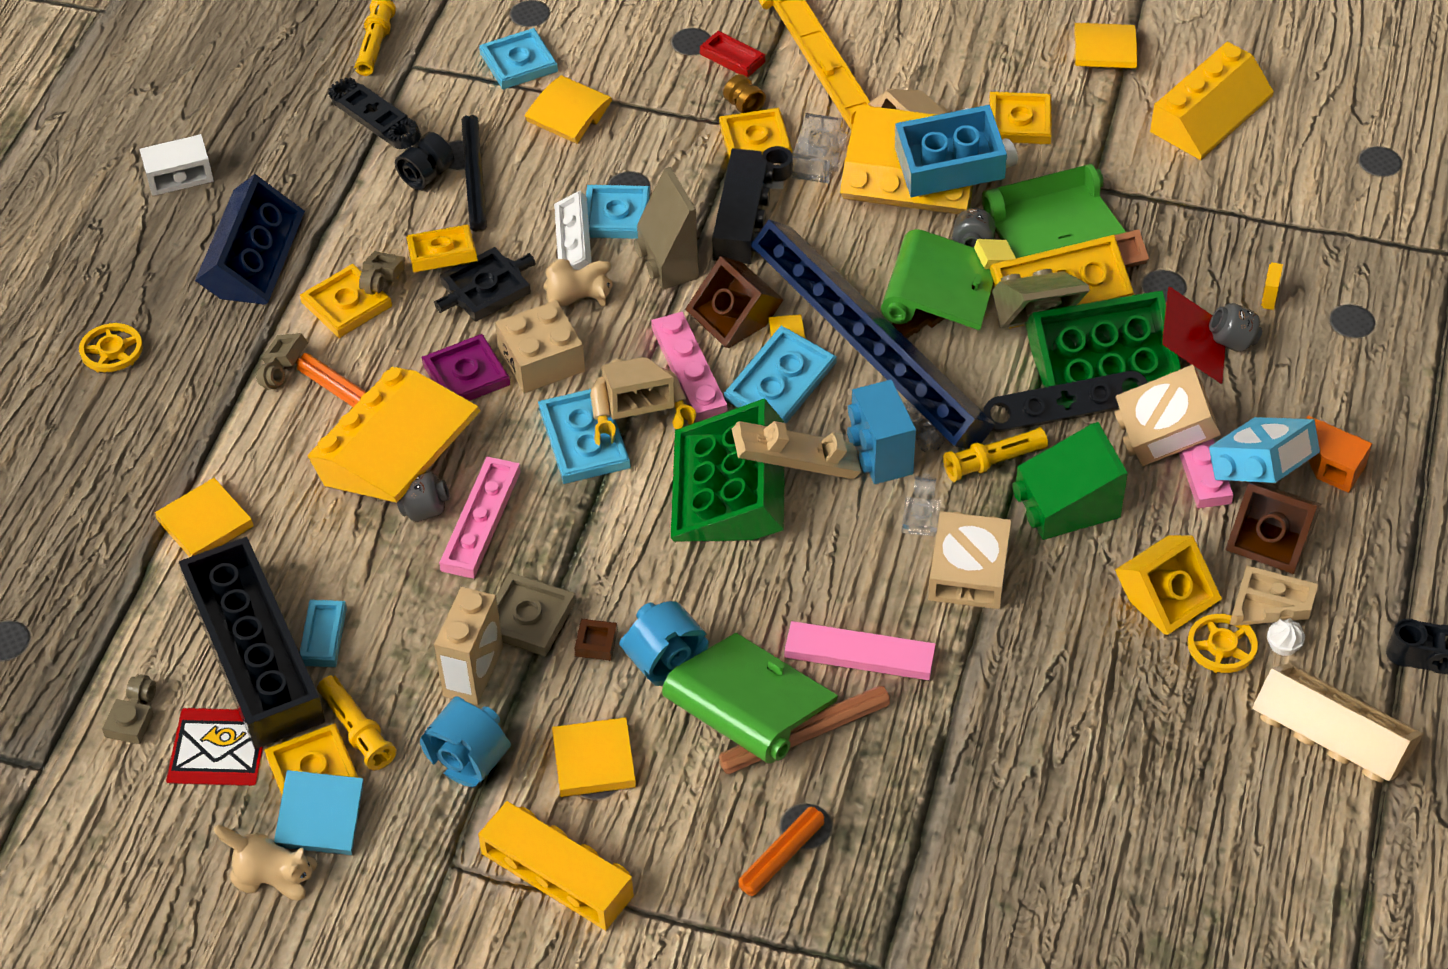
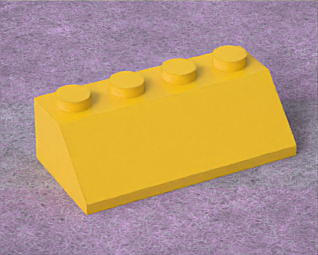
(1211, 101)

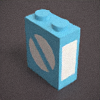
(1264, 449)

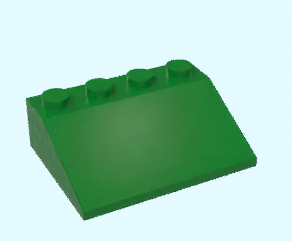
(1101, 341)
(718, 492)

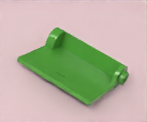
(1051, 211)
(937, 279)
(747, 695)

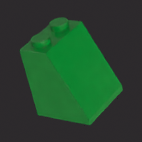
(1072, 484)

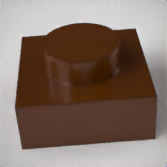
(596, 639)

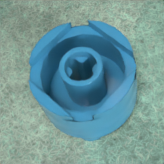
(663, 639)
(465, 741)

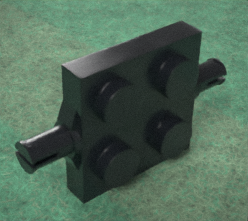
(485, 284)

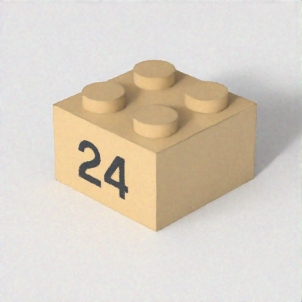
(540, 346)

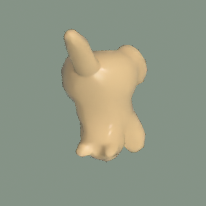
(570, 285)
(260, 860)

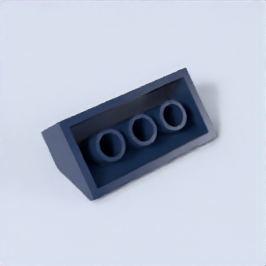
(250, 243)

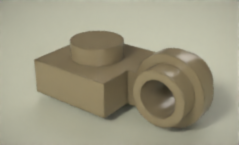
(379, 269)
(281, 353)
(131, 719)

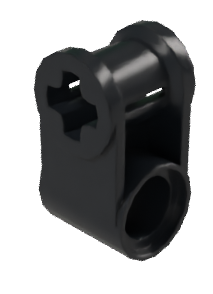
(1419, 645)

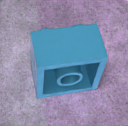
(882, 432)

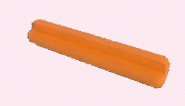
(329, 379)
(781, 851)

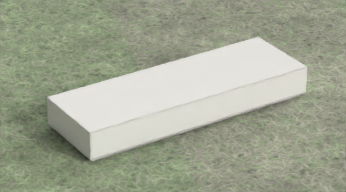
(573, 230)

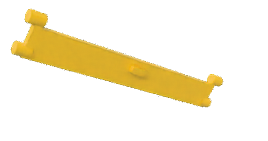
(820, 54)

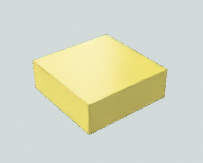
(993, 251)

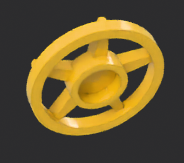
(110, 347)
(1221, 644)

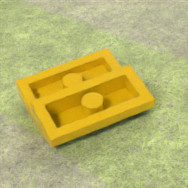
(1105, 45)
(567, 108)

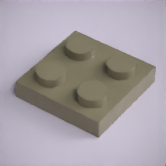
(532, 612)

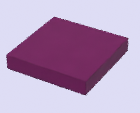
(467, 368)

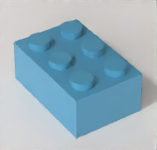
(950, 151)

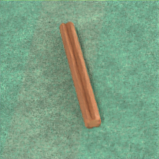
(824, 721)

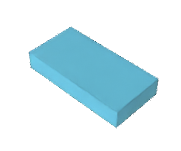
(323, 633)

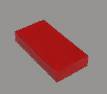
(732, 54)

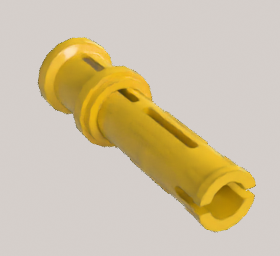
(376, 26)
(981, 457)
(363, 732)

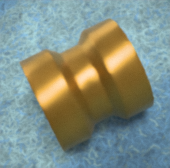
(743, 94)

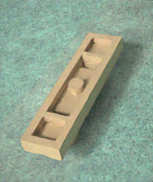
(796, 450)

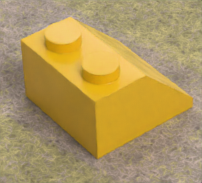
(1169, 582)

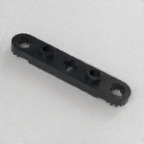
(375, 113)
(1041, 407)

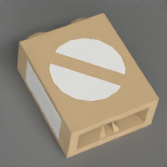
(1166, 416)
(969, 560)
(469, 645)

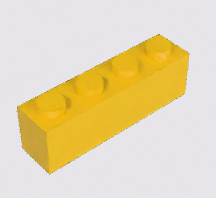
(556, 864)

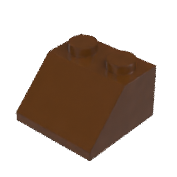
(733, 302)
(1273, 526)

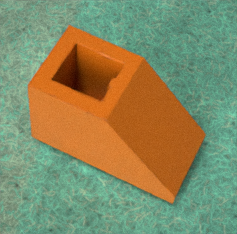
(1340, 456)

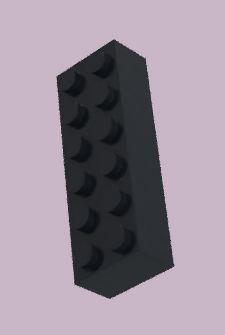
(251, 643)

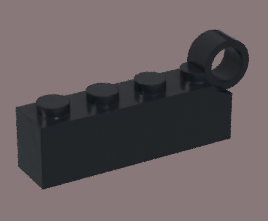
(744, 197)

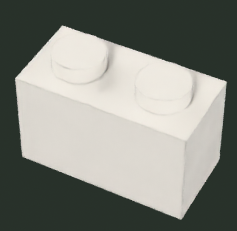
(176, 165)

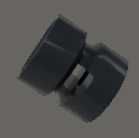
(424, 161)

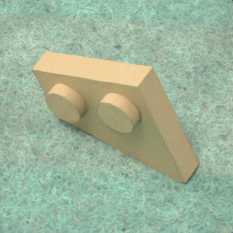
(1271, 597)

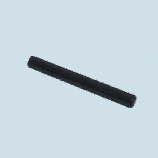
(474, 173)

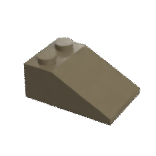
(669, 233)
(1020, 297)

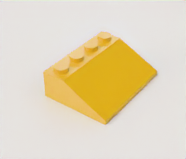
(874, 171)
(391, 435)

